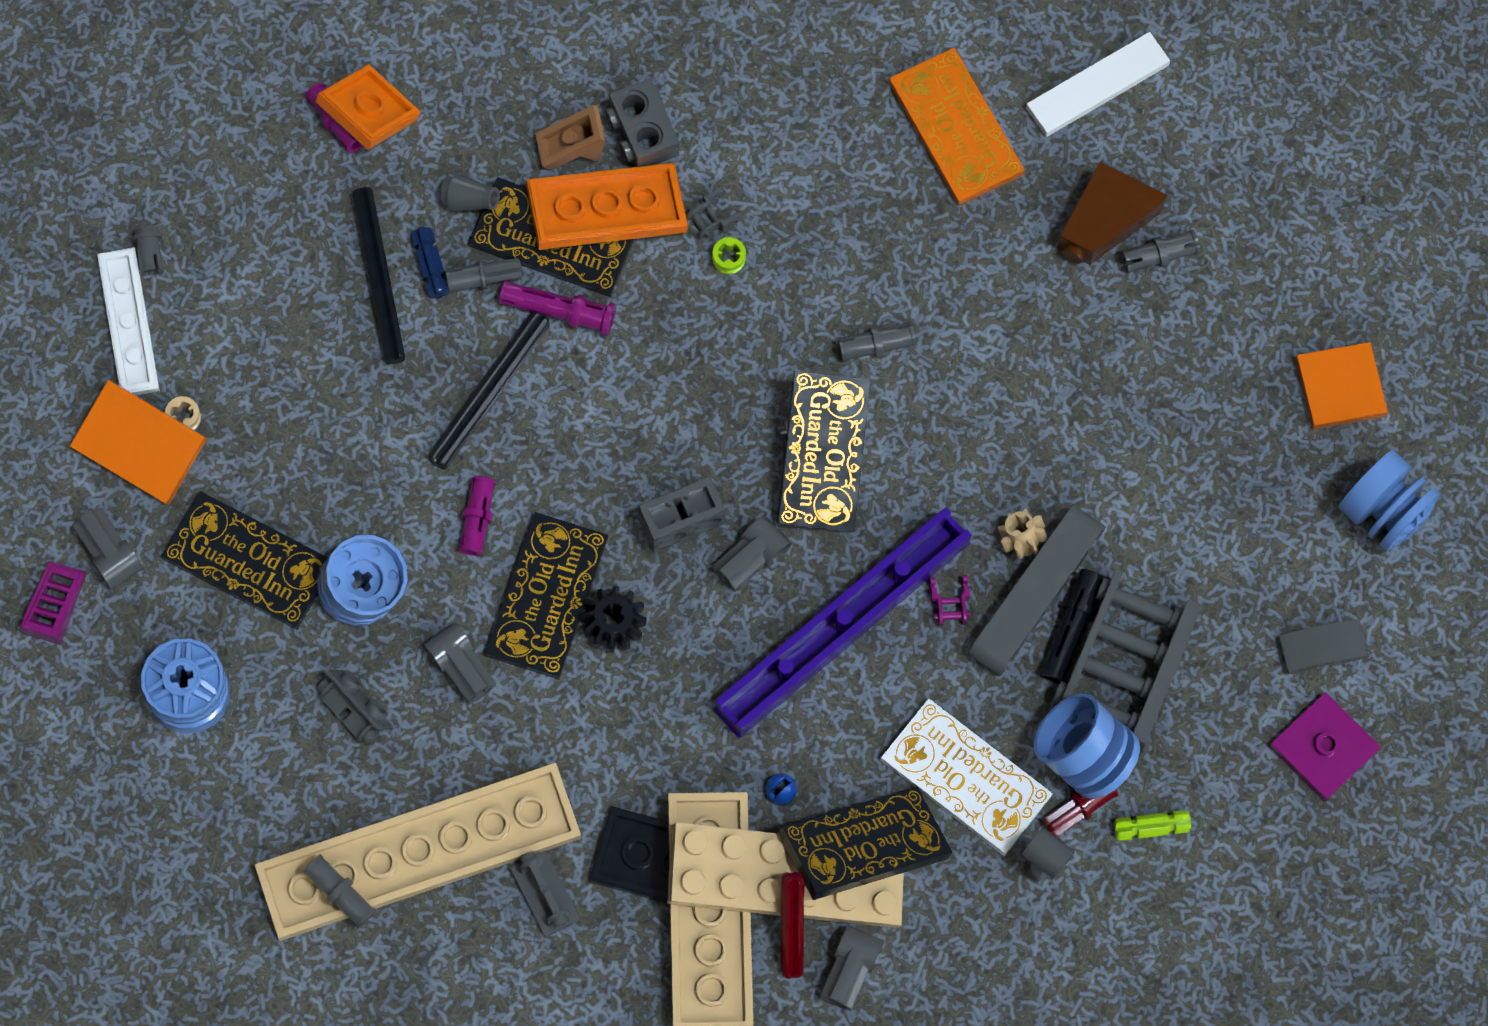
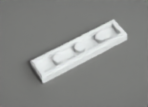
(1097, 84)
(128, 321)

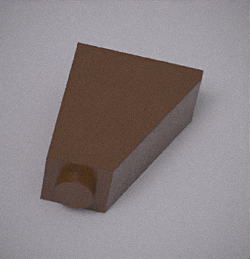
(1108, 214)

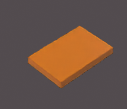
(138, 442)

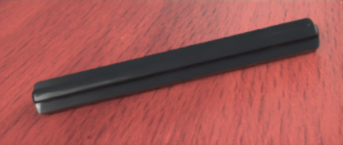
(379, 275)
(489, 390)

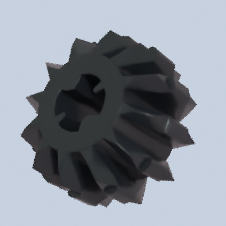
(629, 618)

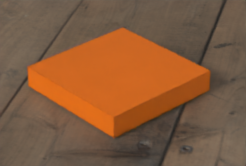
(368, 106)
(1341, 385)

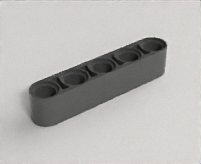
(1036, 590)

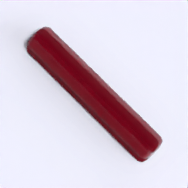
(792, 925)

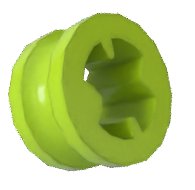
(729, 245)

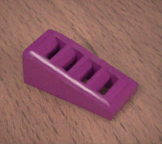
(47, 632)

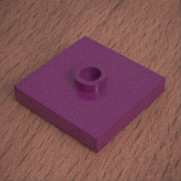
(1325, 747)

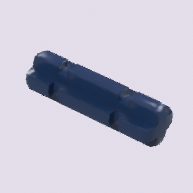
(430, 262)

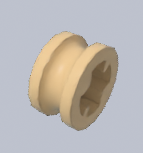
(177, 405)

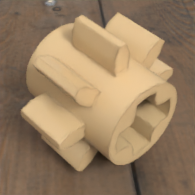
(1022, 533)

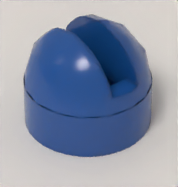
(786, 794)

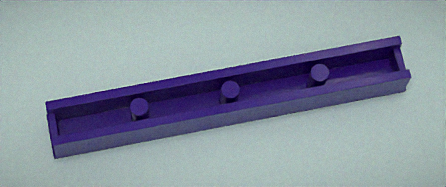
(841, 623)

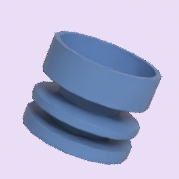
(1390, 501)
(356, 559)
(190, 707)
(1087, 746)

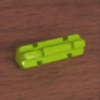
(1152, 825)

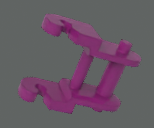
(935, 598)

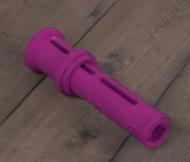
(575, 310)

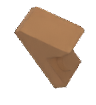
(572, 138)

